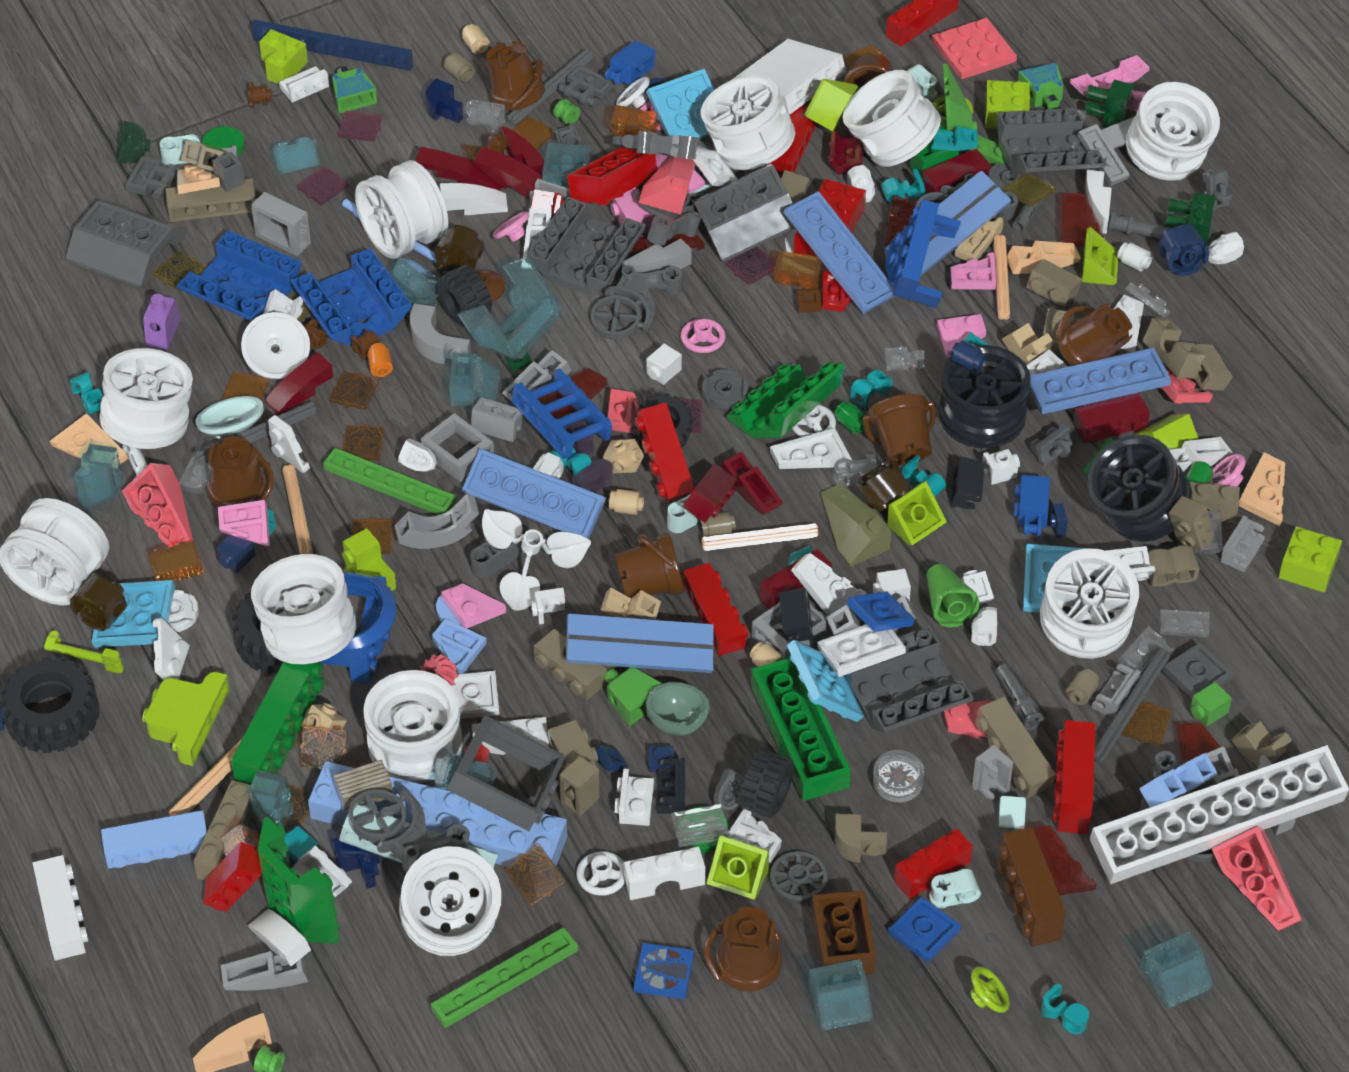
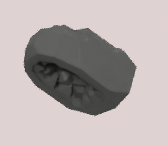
(728, 790)

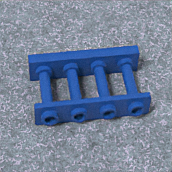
(552, 428)

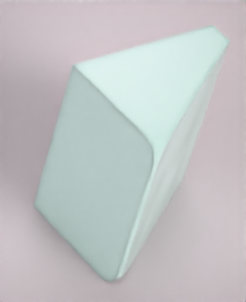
(1012, 812)

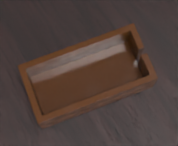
(1031, 887)

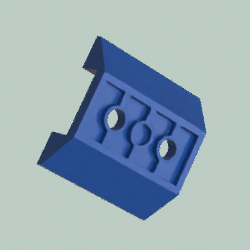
(250, 273)
(370, 297)

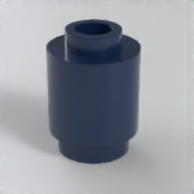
(968, 355)

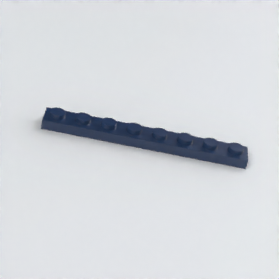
(340, 46)

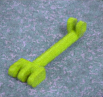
(110, 658)

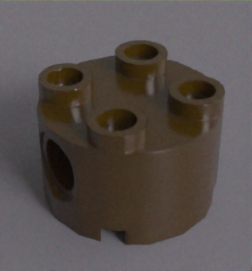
(458, 248)
(883, 484)
(99, 602)

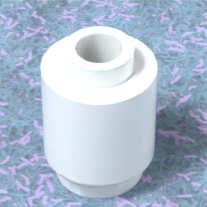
(1134, 256)

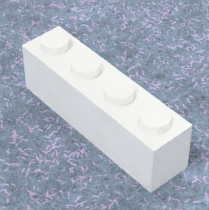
(59, 907)

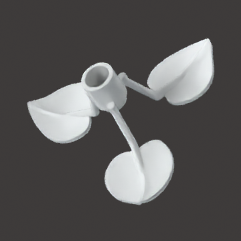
(503, 528)

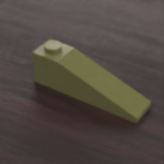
(855, 526)

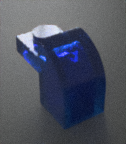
(441, 101)
(352, 858)

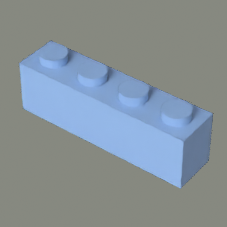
(153, 839)

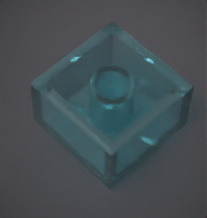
(563, 160)

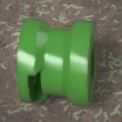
(566, 111)
(268, 1061)

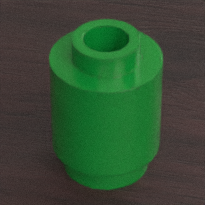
(850, 417)
(1200, 472)

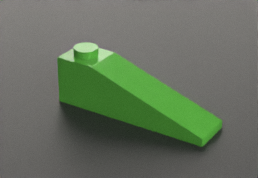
(956, 107)

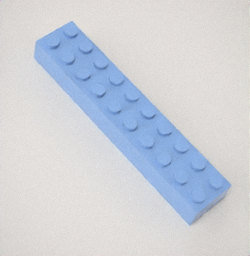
(447, 809)

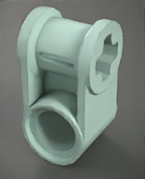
(925, 80)
(172, 148)
(679, 518)
(956, 887)

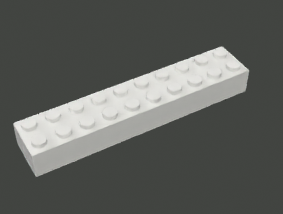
(1218, 814)

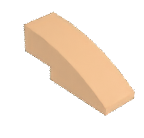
(1024, 259)
(232, 1045)

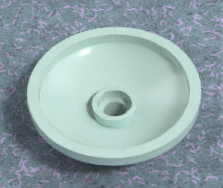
(230, 416)

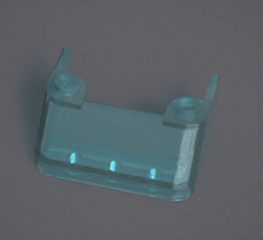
(533, 314)

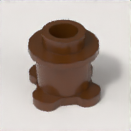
(259, 94)
(497, 142)
(316, 336)
(362, 343)

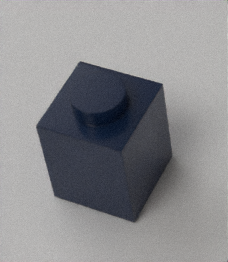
(235, 553)

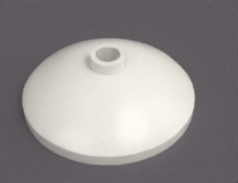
(270, 331)

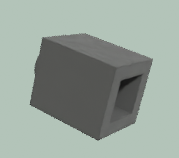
(229, 171)

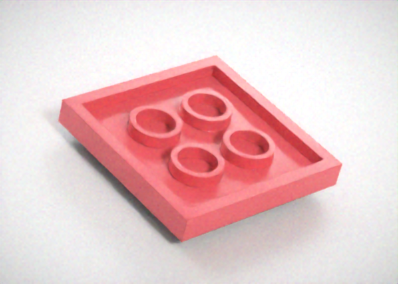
(974, 48)

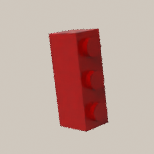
(939, 858)
(232, 877)

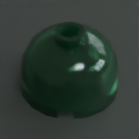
(131, 143)

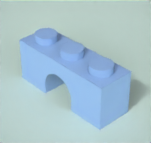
(1179, 781)

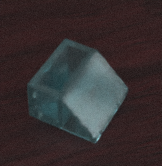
(294, 157)
(415, 282)
(472, 379)
(98, 475)
(447, 766)
(270, 798)
(1177, 969)
(840, 994)

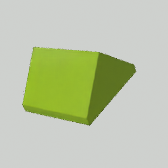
(830, 102)
(1100, 260)
(1172, 430)
(915, 514)
(738, 867)

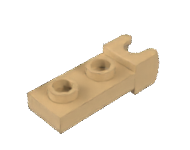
(979, 241)

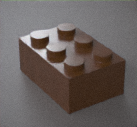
(843, 929)

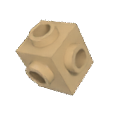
(624, 455)
(324, 716)

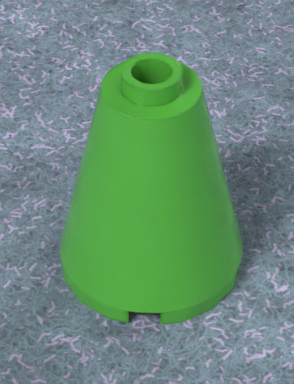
(950, 597)

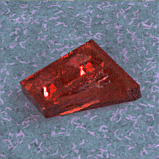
(1194, 741)

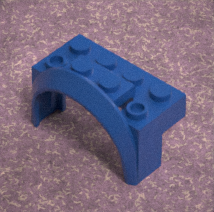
(906, 274)
(374, 628)

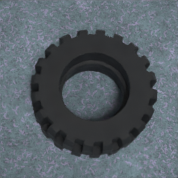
(249, 639)
(53, 729)

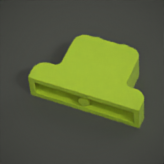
(185, 713)

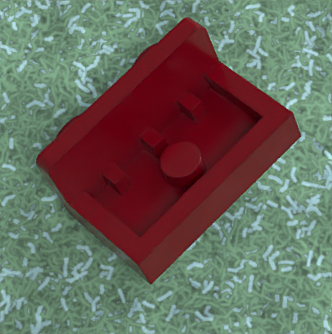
(845, 152)

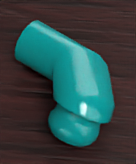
(799, 554)

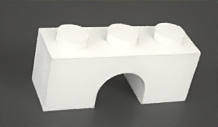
(647, 873)

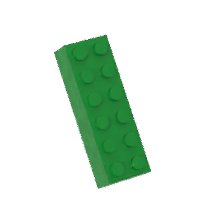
(278, 721)
(800, 730)

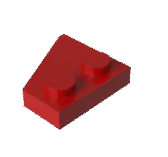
(833, 294)

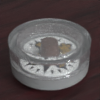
(898, 776)

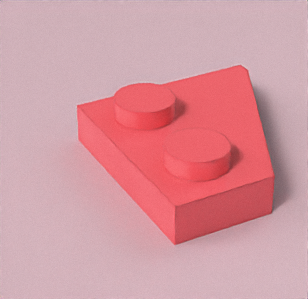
(1183, 391)
(622, 410)
(962, 719)

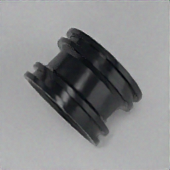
(987, 404)
(1128, 477)

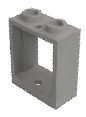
(294, 239)
(455, 467)
(763, 629)

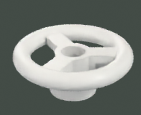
(634, 93)
(813, 421)
(602, 870)

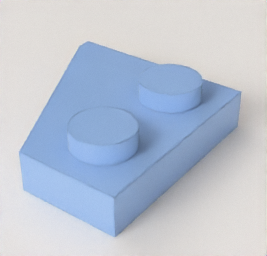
(458, 644)

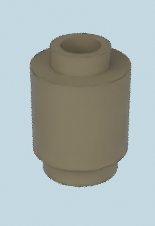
(459, 67)
(720, 525)
(1082, 687)

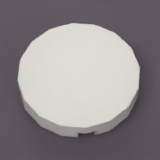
(183, 617)

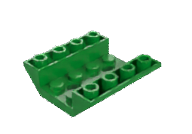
(784, 399)
(301, 901)

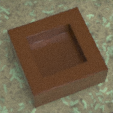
(809, 300)

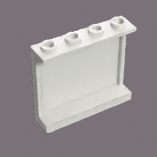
(797, 70)

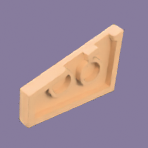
(194, 179)
(80, 434)
(1265, 490)

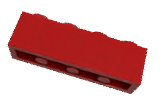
(917, 18)
(803, 131)
(665, 452)
(714, 608)

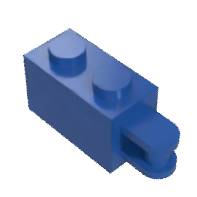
(631, 63)
(1033, 503)

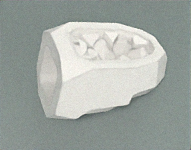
(861, 178)
(1226, 248)
(417, 456)
(550, 465)
(984, 627)

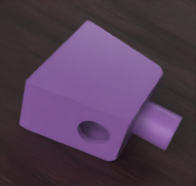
(161, 315)

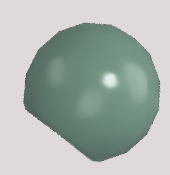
(677, 708)

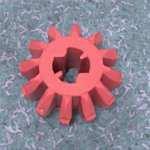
(442, 667)

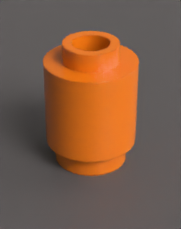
(379, 360)

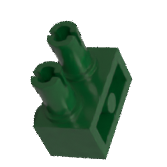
(1116, 102)
(1198, 210)

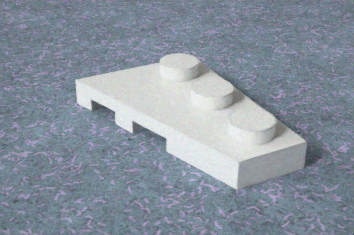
(1133, 309)
(811, 451)

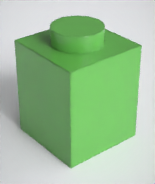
(1210, 704)

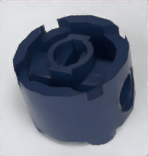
(1183, 249)

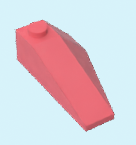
(669, 185)
(159, 501)
(1257, 873)

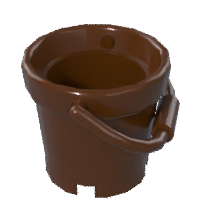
(867, 68)
(514, 77)
(1094, 335)
(902, 426)
(237, 474)
(650, 567)
(748, 951)

